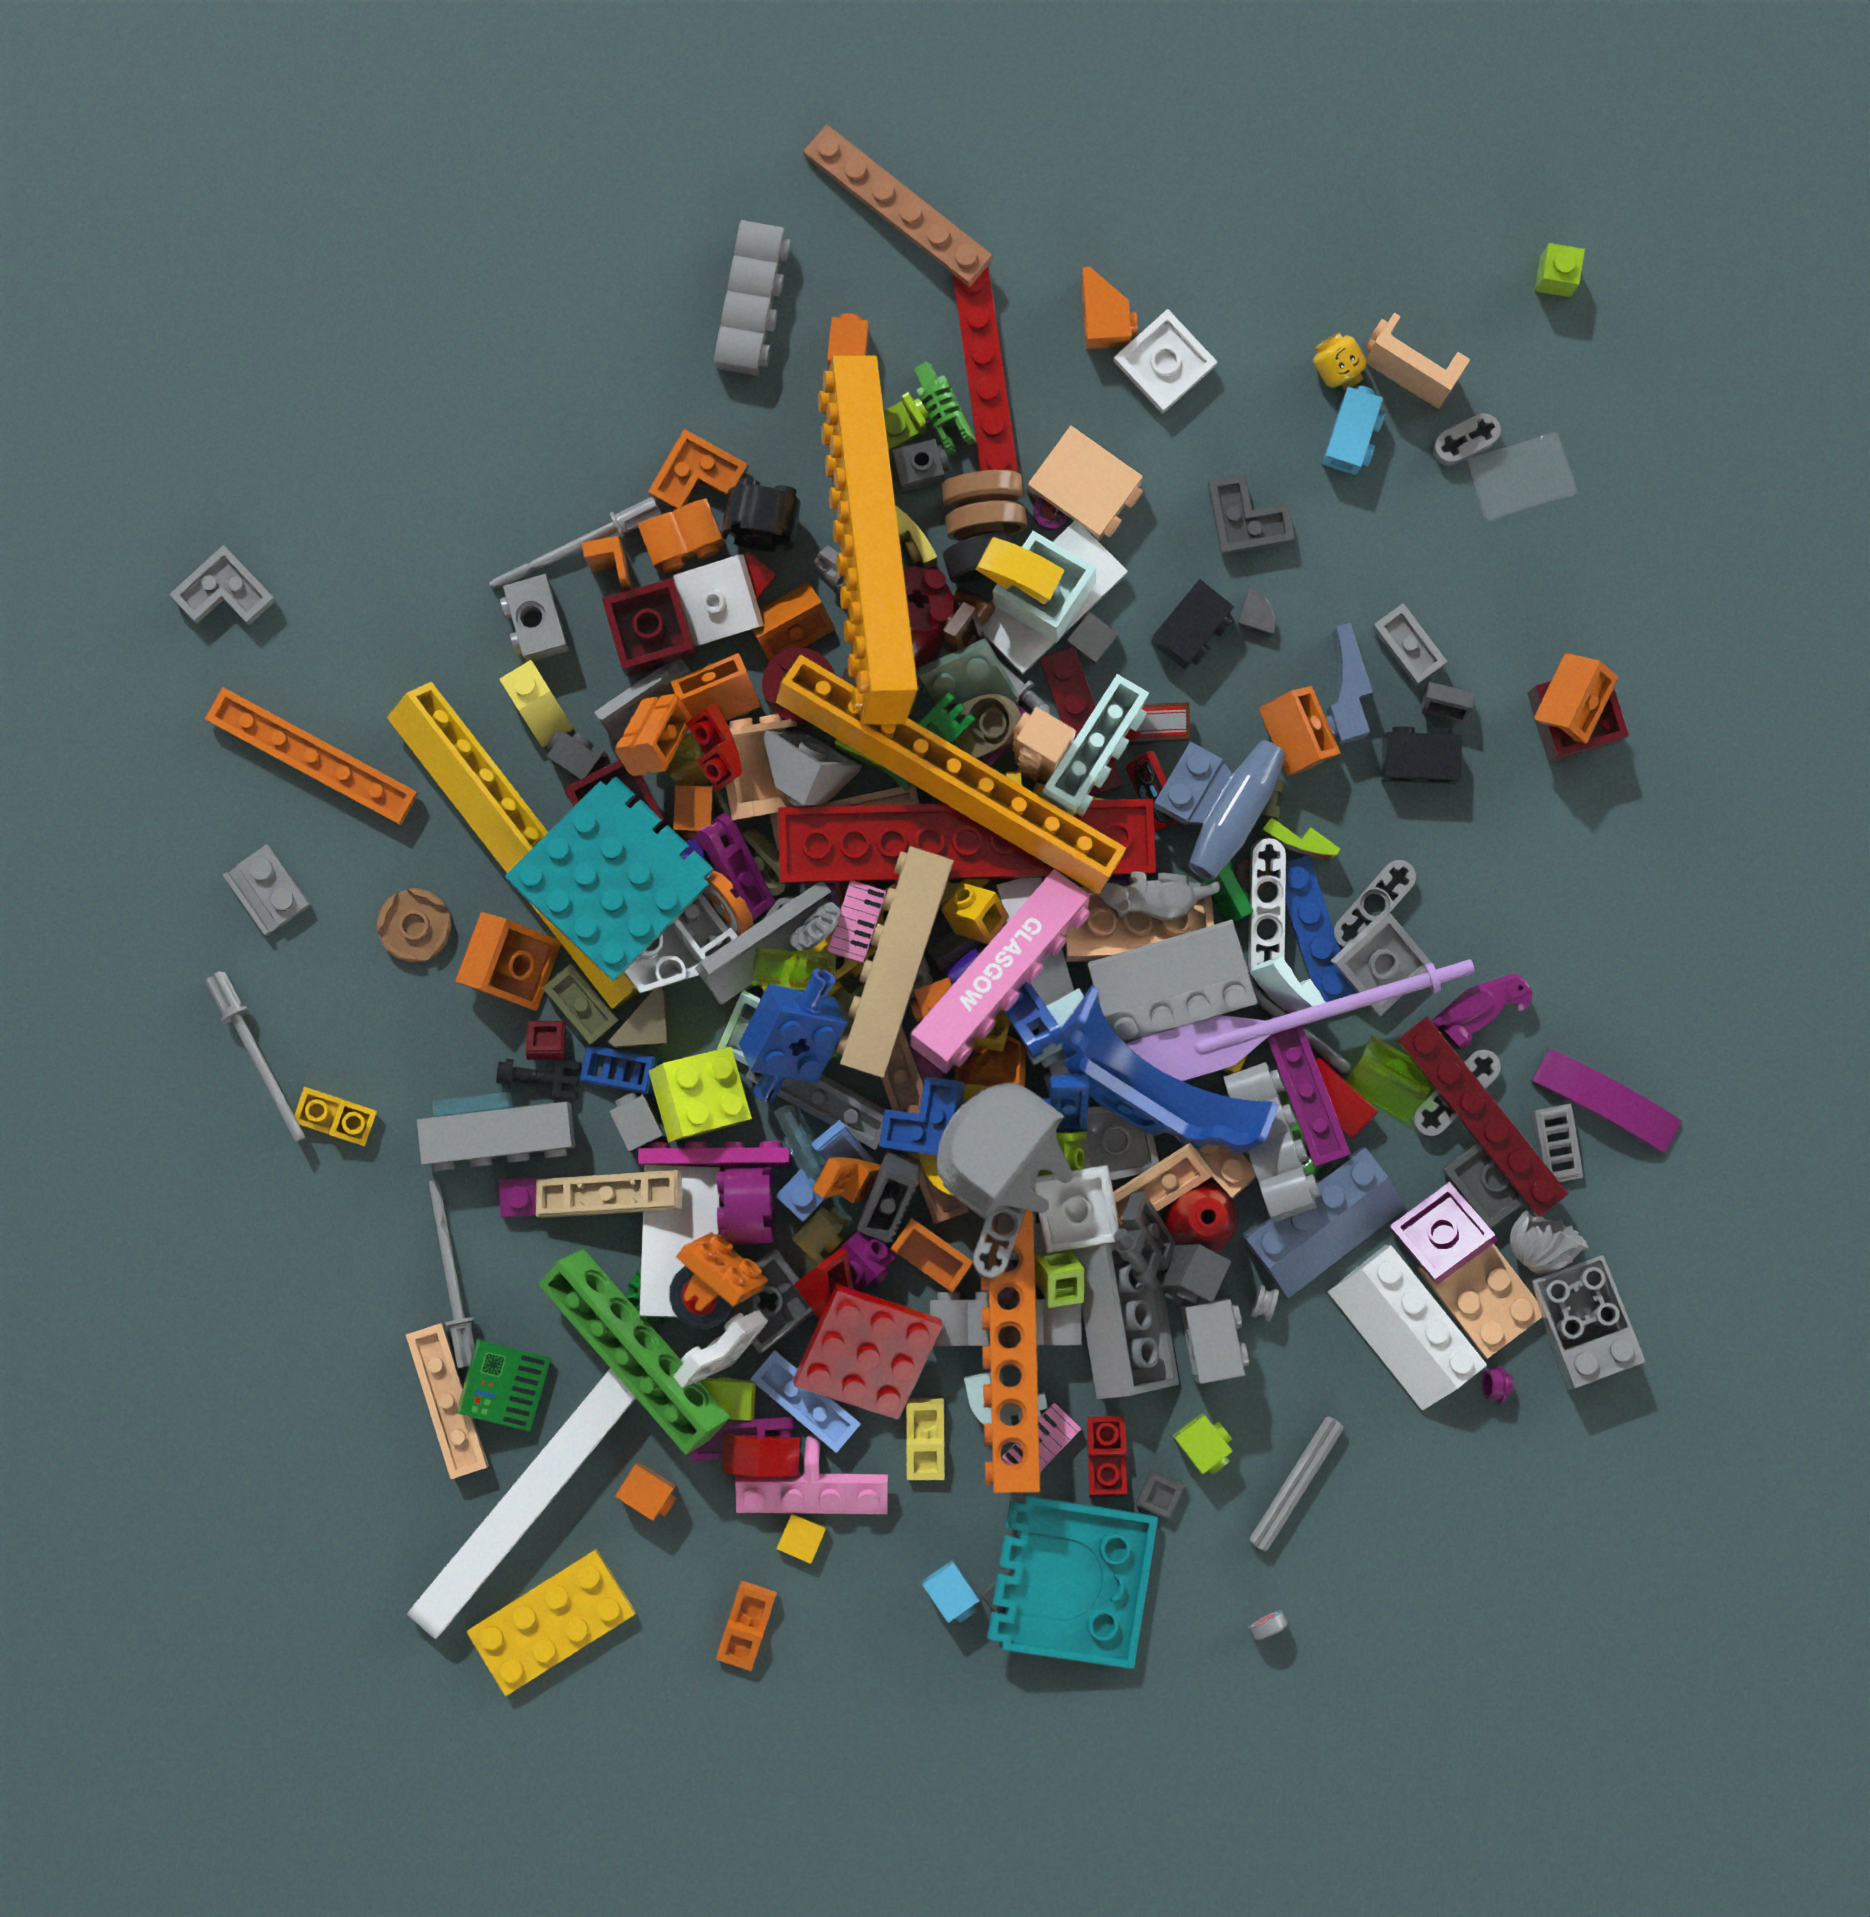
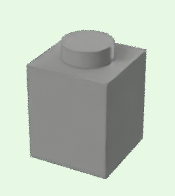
(636, 1121)

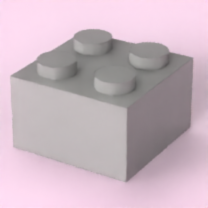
(1214, 1340)

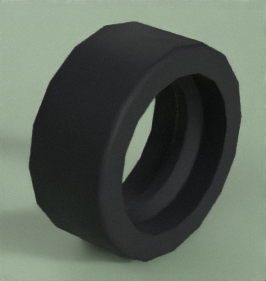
(964, 557)

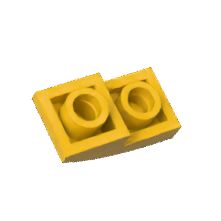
(1017, 566)
(334, 1116)

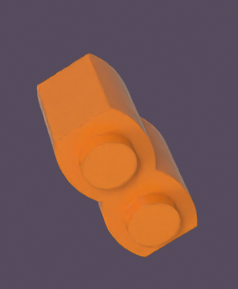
(681, 535)

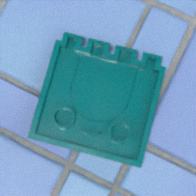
(610, 877)
(1073, 1581)

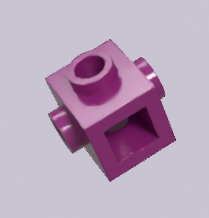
(868, 1260)

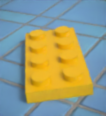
(551, 1622)

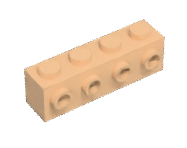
(1040, 744)

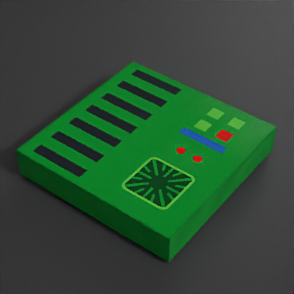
(503, 1385)

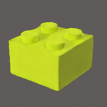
(699, 1094)

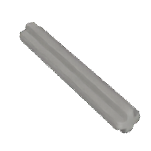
(1296, 1483)

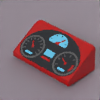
(1148, 782)

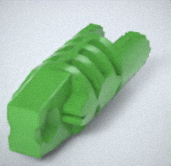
(942, 407)

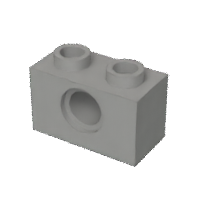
(534, 596)

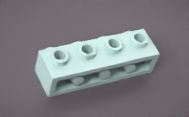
(1095, 745)

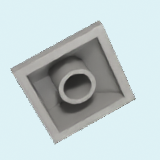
(807, 767)

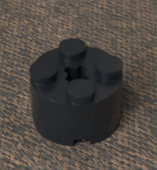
(761, 516)

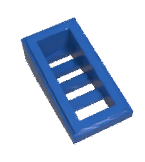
(591, 1061)

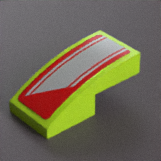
(1310, 844)

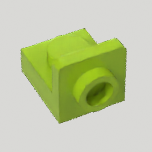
(905, 421)

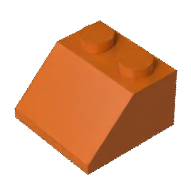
(508, 961)

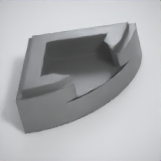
(1257, 613)

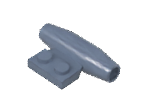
(1225, 803)

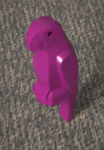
(1480, 1006)

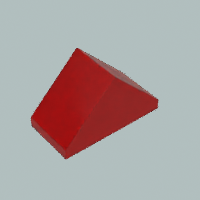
(820, 1281)
(761, 1455)

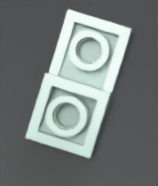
(1283, 988)

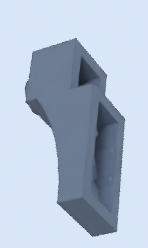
(1346, 714)

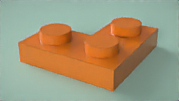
(694, 462)

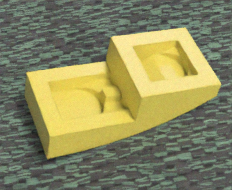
(925, 1439)

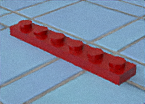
(985, 374)

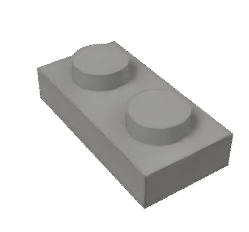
(1409, 644)

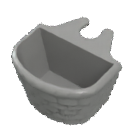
(998, 1146)

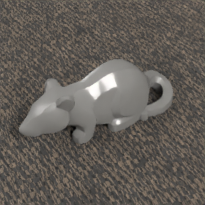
(1162, 898)

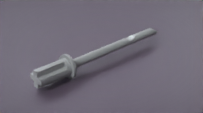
(622, 523)
(233, 1011)
(460, 1326)

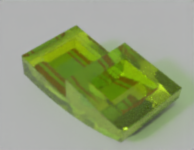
(789, 968)

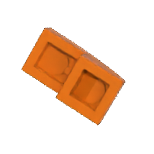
(847, 1178)
(746, 1625)

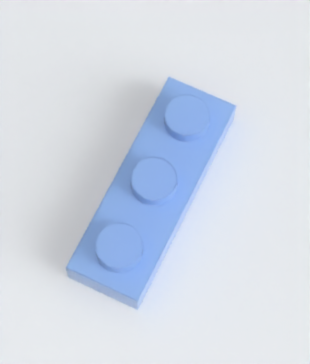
(816, 1412)

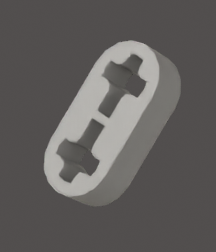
(1462, 432)

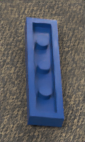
(1313, 929)

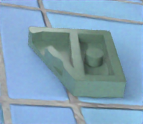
(967, 675)

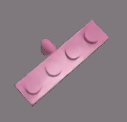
(813, 1491)

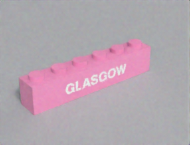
(1000, 971)

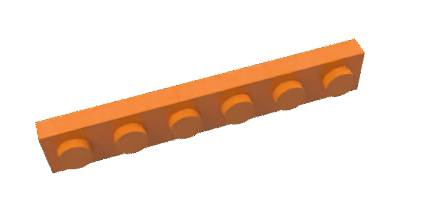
(311, 756)

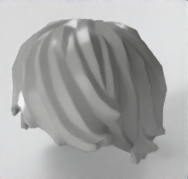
(1544, 1244)

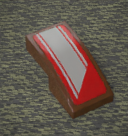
(1162, 724)

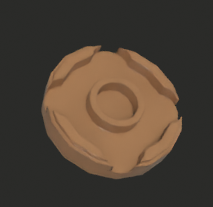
(414, 925)

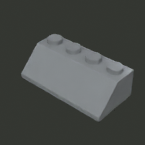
(1173, 982)
(1124, 1327)

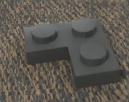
(1240, 526)

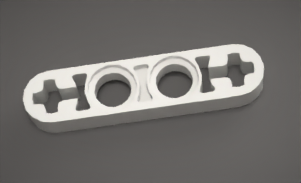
(1272, 910)

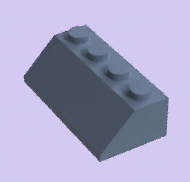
(1352, 1206)

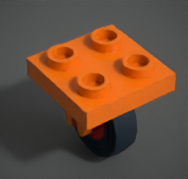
(712, 1282)

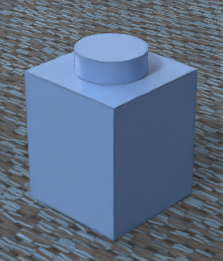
(800, 1197)

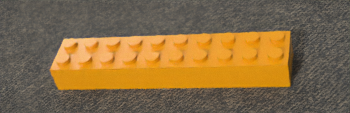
(868, 541)

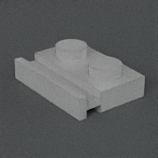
(267, 890)

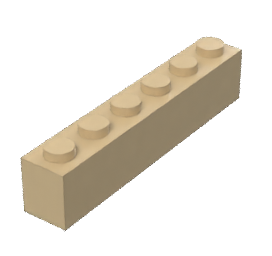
(896, 961)

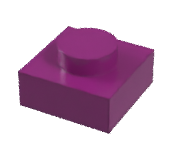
(517, 1197)

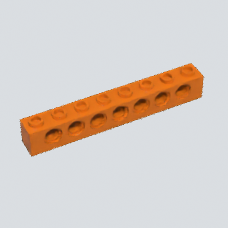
(1025, 1475)

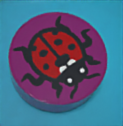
(1048, 516)

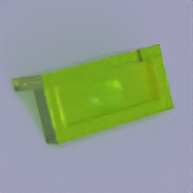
(1389, 1079)

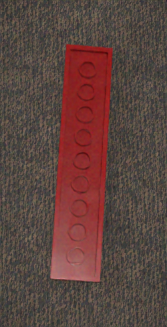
(866, 841)

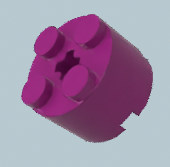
(747, 1204)

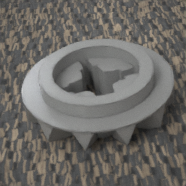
(815, 927)

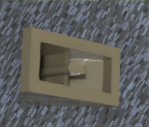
(646, 1025)

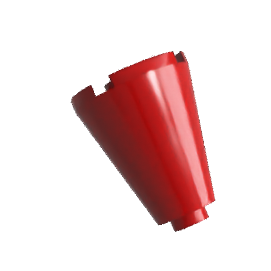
(1184, 1217)

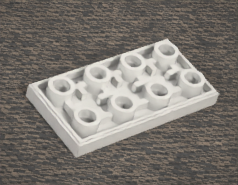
(1025, 646)
(669, 1230)

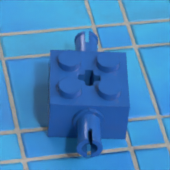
(792, 1034)

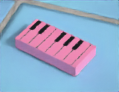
(857, 921)
(1054, 1431)

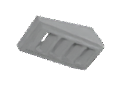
(1570, 1141)

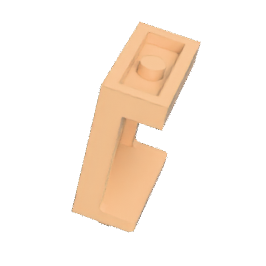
(1411, 368)
(1086, 483)
(755, 789)

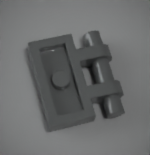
(1147, 1243)

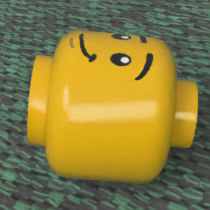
(1340, 361)

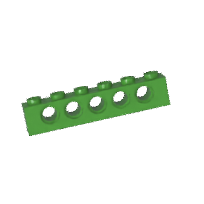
(633, 1350)

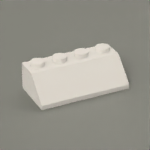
(1406, 1327)

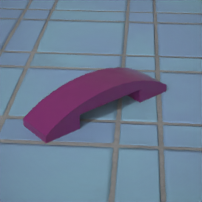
(1607, 1099)

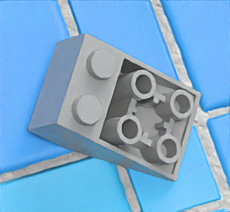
(1586, 1323)

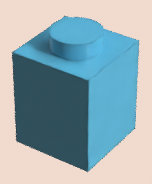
(951, 1592)

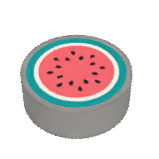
(1268, 1625)

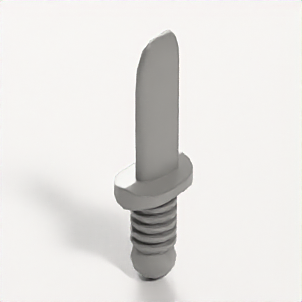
(1025, 692)

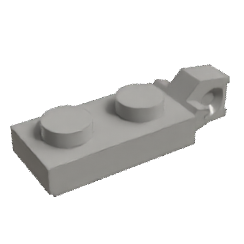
(617, 712)

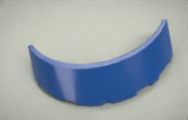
(1151, 1097)

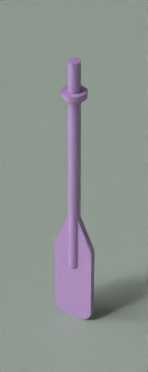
(1228, 1039)

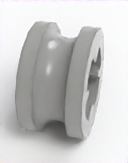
(1264, 1303)

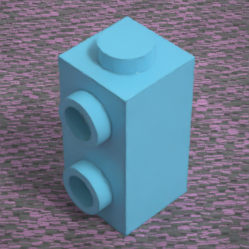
(1352, 430)

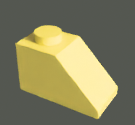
(536, 702)

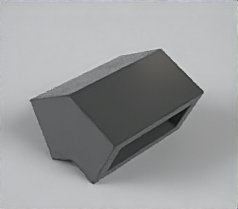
(1450, 697)

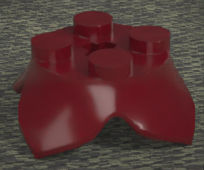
(935, 604)

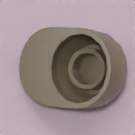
(993, 726)

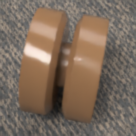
(983, 504)

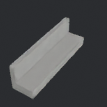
(732, 966)

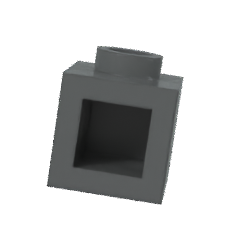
(920, 465)

